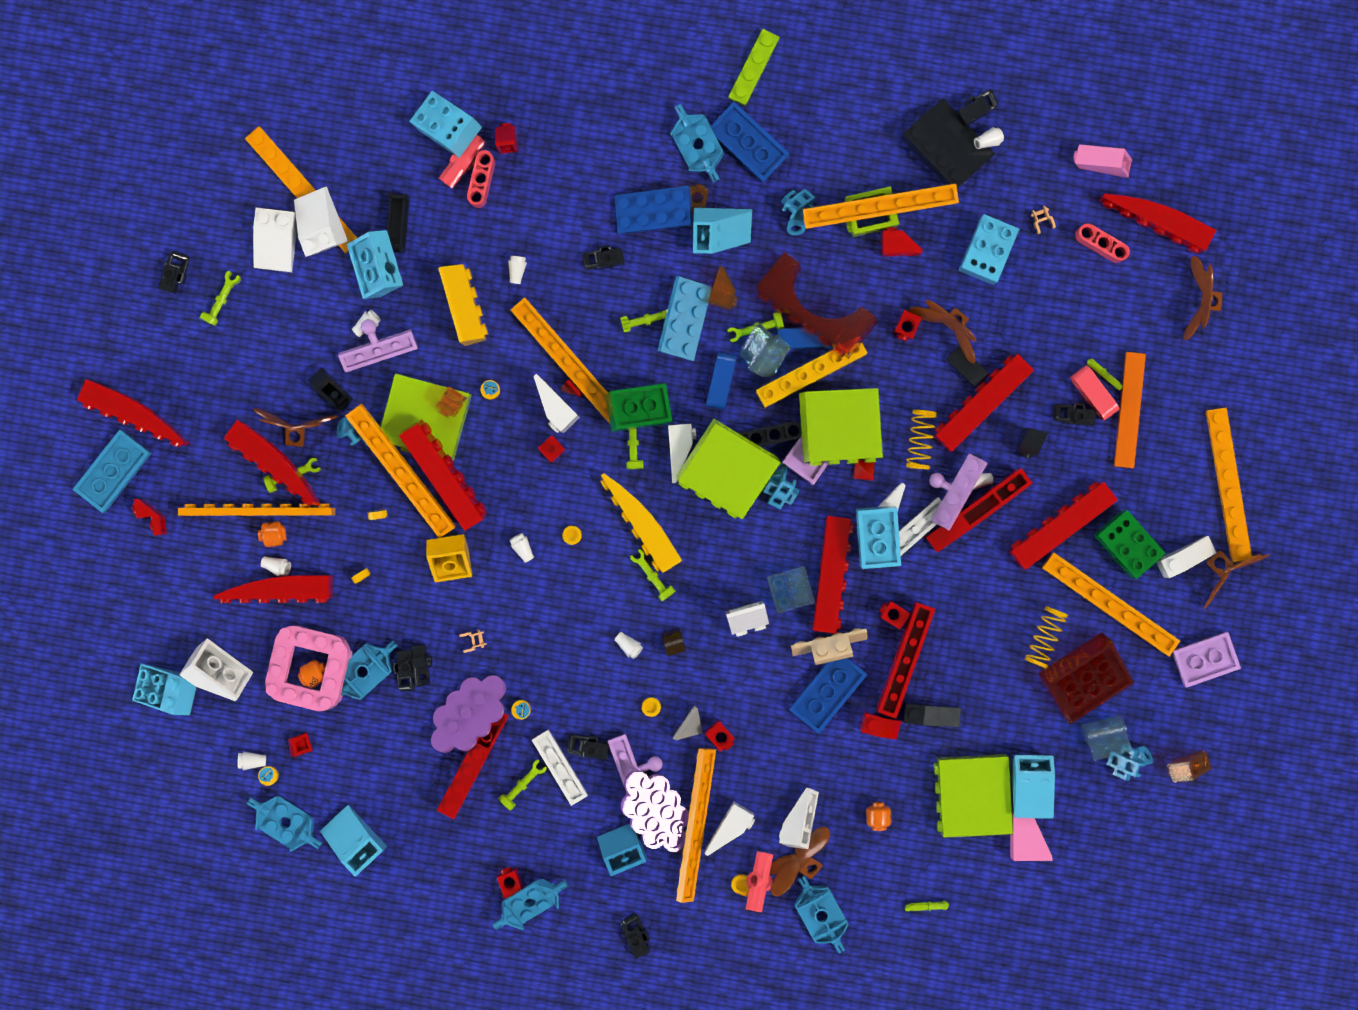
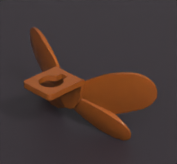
(1205, 283)
(939, 315)
(277, 421)
(1223, 574)
(789, 866)

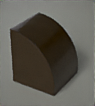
(673, 642)

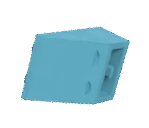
(720, 229)
(164, 690)
(1033, 786)
(352, 840)

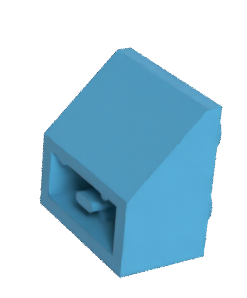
(621, 849)

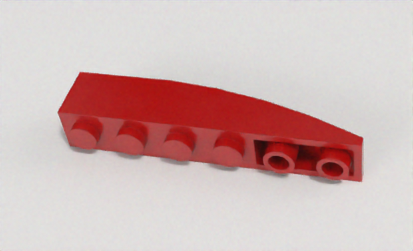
(1164, 221)
(128, 411)
(270, 460)
(980, 509)
(282, 588)
(470, 770)

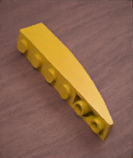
(644, 526)

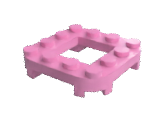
(334, 673)

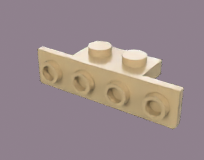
(830, 648)

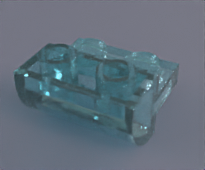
(764, 352)
(790, 589)
(1106, 737)

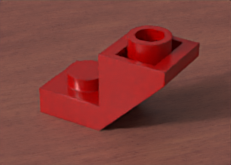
(143, 509)

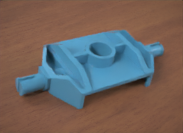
(686, 132)
(377, 663)
(269, 821)
(821, 899)
(517, 911)

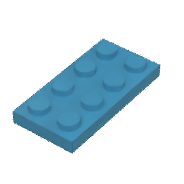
(684, 318)
(112, 471)

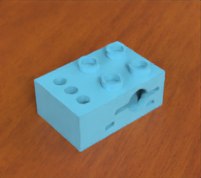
(445, 124)
(988, 249)
(374, 264)
(878, 537)

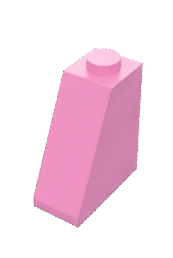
(1103, 160)
(1027, 841)

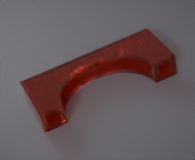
(841, 334)

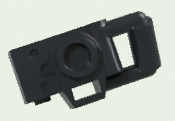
(978, 108)
(603, 259)
(173, 273)
(1074, 416)
(421, 664)
(405, 670)
(587, 747)
(635, 936)

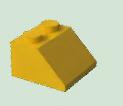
(449, 558)

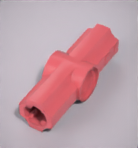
(462, 165)
(759, 881)

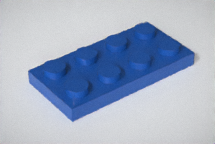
(749, 142)
(653, 210)
(827, 693)

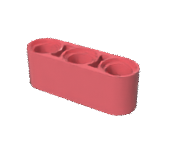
(481, 188)
(1111, 243)
(1094, 393)

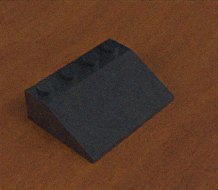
(946, 145)

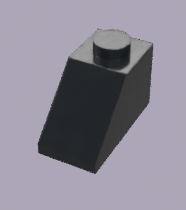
(330, 389)
(1030, 442)

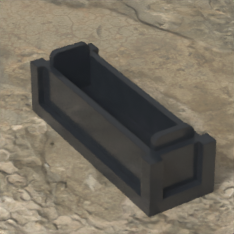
(398, 221)

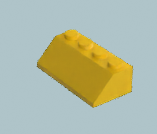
(463, 304)

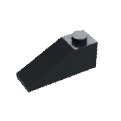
(930, 714)

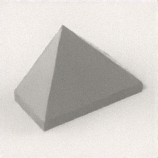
(690, 726)

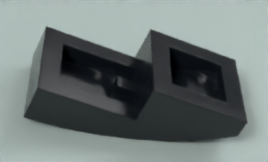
(971, 372)

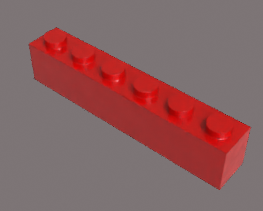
(984, 402)
(443, 474)
(1063, 525)
(831, 574)
(905, 660)

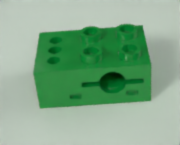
(638, 407)
(1129, 544)

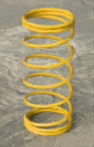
(926, 414)
(1057, 613)

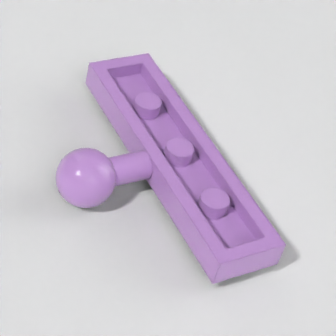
(377, 349)
(957, 491)
(625, 759)

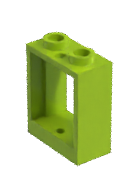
(892, 219)

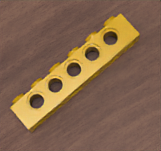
(805, 376)

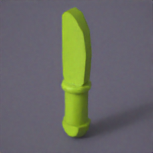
(1102, 372)
(927, 906)

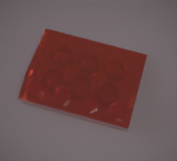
(1086, 677)

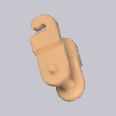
(1045, 210)
(473, 640)

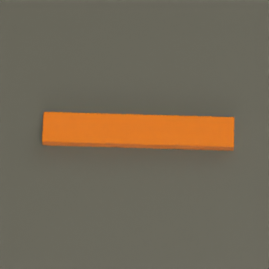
(1129, 410)

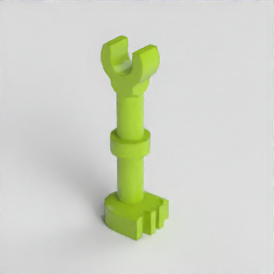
(220, 300)
(646, 319)
(777, 322)
(633, 443)
(270, 483)
(652, 576)
(521, 785)

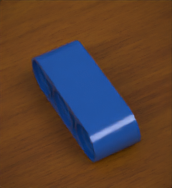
(799, 339)
(721, 380)

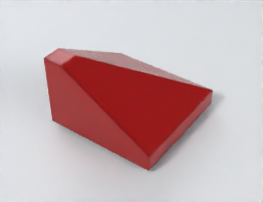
(570, 388)
(864, 470)
(299, 745)

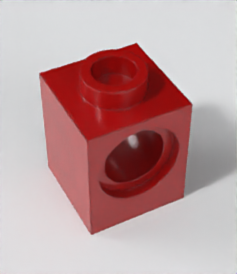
(910, 318)
(552, 449)
(902, 616)
(716, 728)
(506, 889)

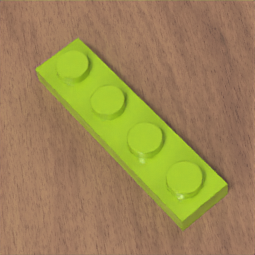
(754, 67)

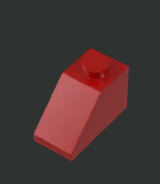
(506, 138)
(898, 243)
(879, 725)

